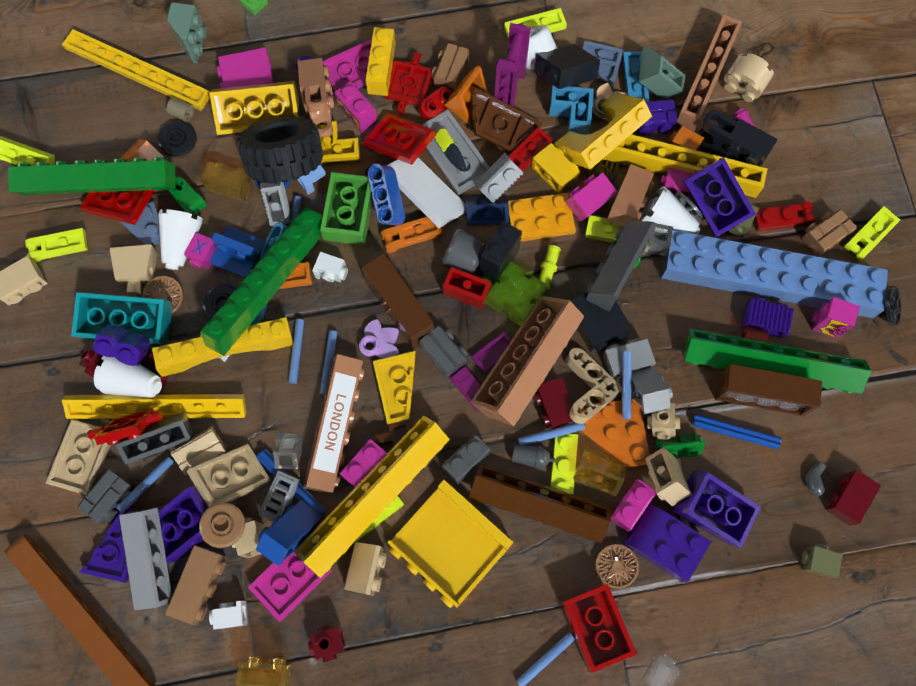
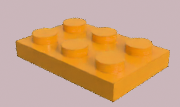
(542, 216)

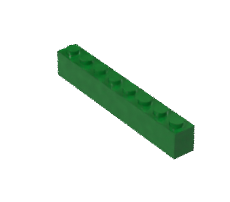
(92, 177)
(262, 282)
(722, 350)

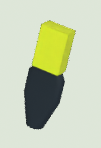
(451, 150)

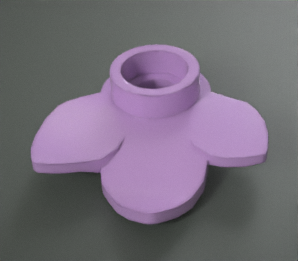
(381, 338)

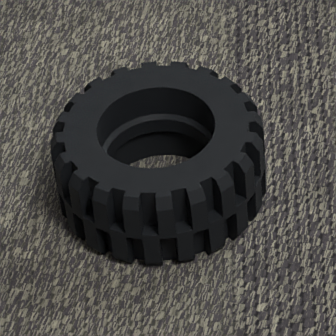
(280, 149)

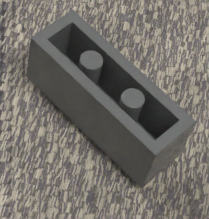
(156, 438)

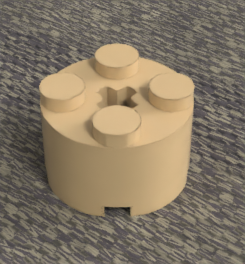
(748, 76)

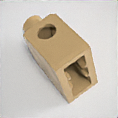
(133, 266)

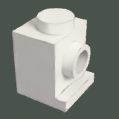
(330, 268)
(228, 615)

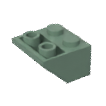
(187, 28)
(660, 75)

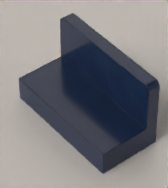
(483, 211)

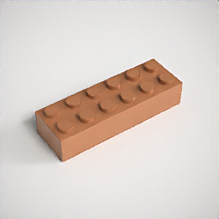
(527, 359)

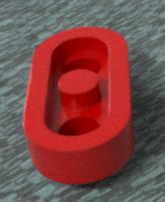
(437, 101)

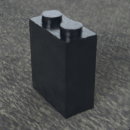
(566, 66)
(500, 252)
(599, 325)

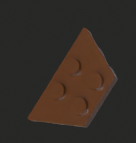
(500, 122)

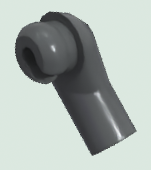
(814, 480)

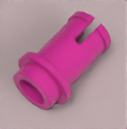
(743, 114)

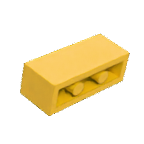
(380, 61)

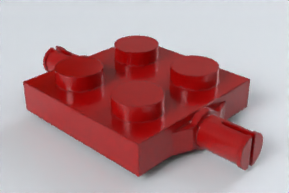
(409, 83)
(126, 426)

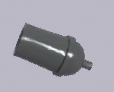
(531, 456)

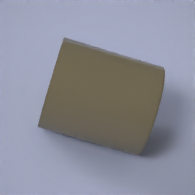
(180, 109)

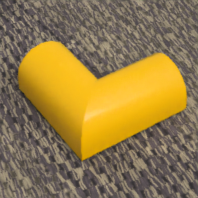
(338, 149)

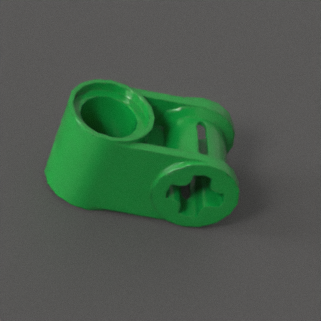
(187, 198)

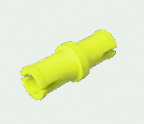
(549, 265)

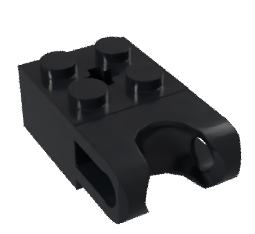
(735, 139)

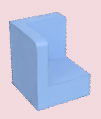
(308, 180)

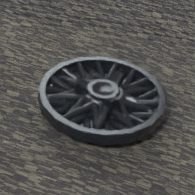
(177, 138)
(216, 298)
(893, 305)

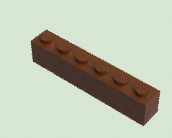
(541, 503)

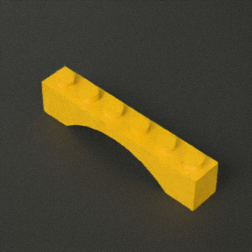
(189, 353)

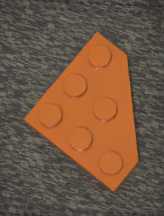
(617, 436)

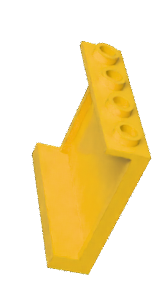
(449, 544)

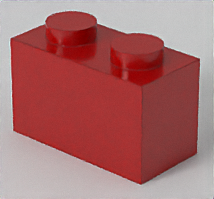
(466, 288)

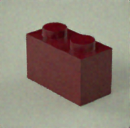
(554, 403)
(852, 497)

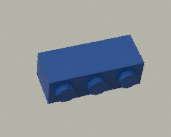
(288, 532)

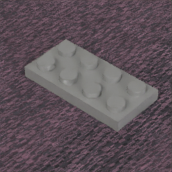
(475, 164)

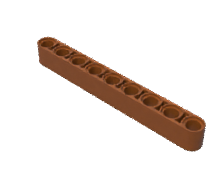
(76, 614)

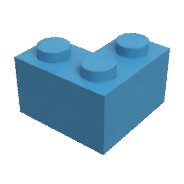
(573, 104)

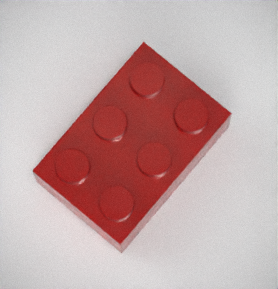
(598, 628)

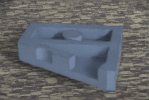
(609, 60)
(147, 225)

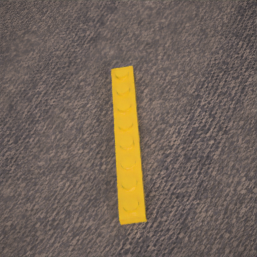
(136, 69)
(170, 405)

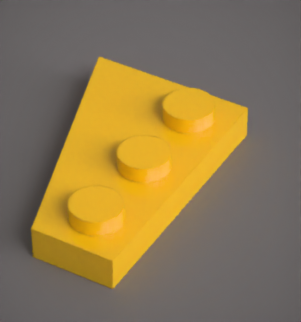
(396, 385)

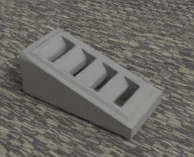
(268, 504)

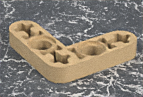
(597, 390)

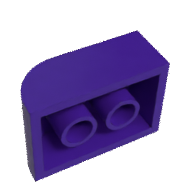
(719, 197)
(718, 509)
(181, 524)
(667, 543)

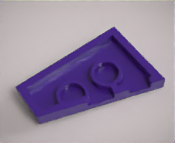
(110, 557)

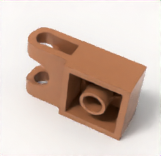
(315, 92)

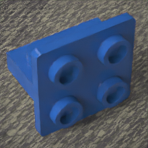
(236, 251)

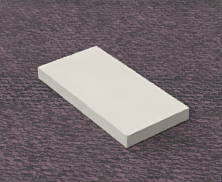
(428, 192)

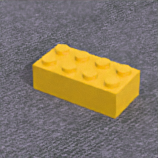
(246, 105)

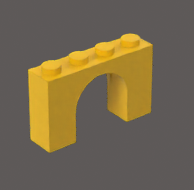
(625, 117)

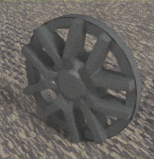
(694, 211)

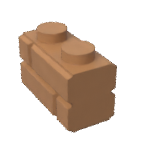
(451, 66)
(828, 233)

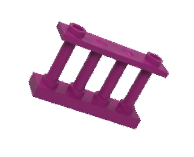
(514, 66)

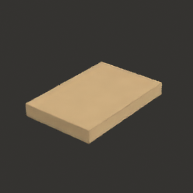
(78, 460)
(229, 476)

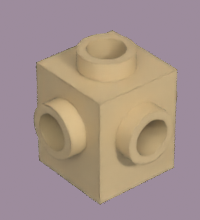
(664, 423)

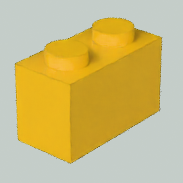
(555, 168)

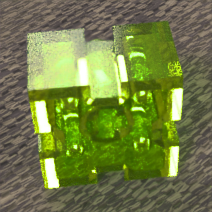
(515, 293)

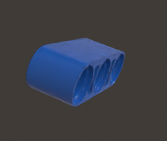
(383, 183)

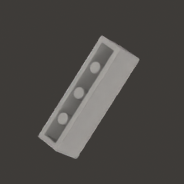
(145, 559)

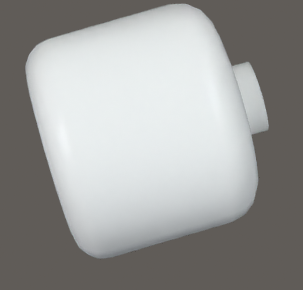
(540, 41)

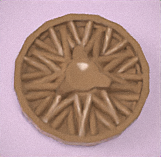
(166, 289)
(222, 525)
(617, 566)

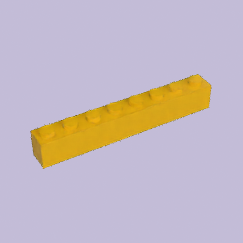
(661, 156)
(371, 496)

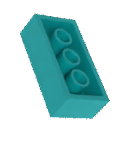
(134, 314)

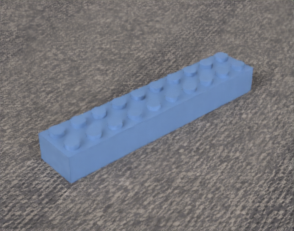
(773, 273)

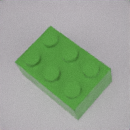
(347, 209)

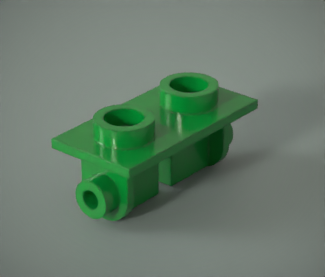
(689, 445)

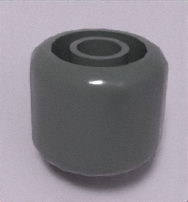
(464, 251)

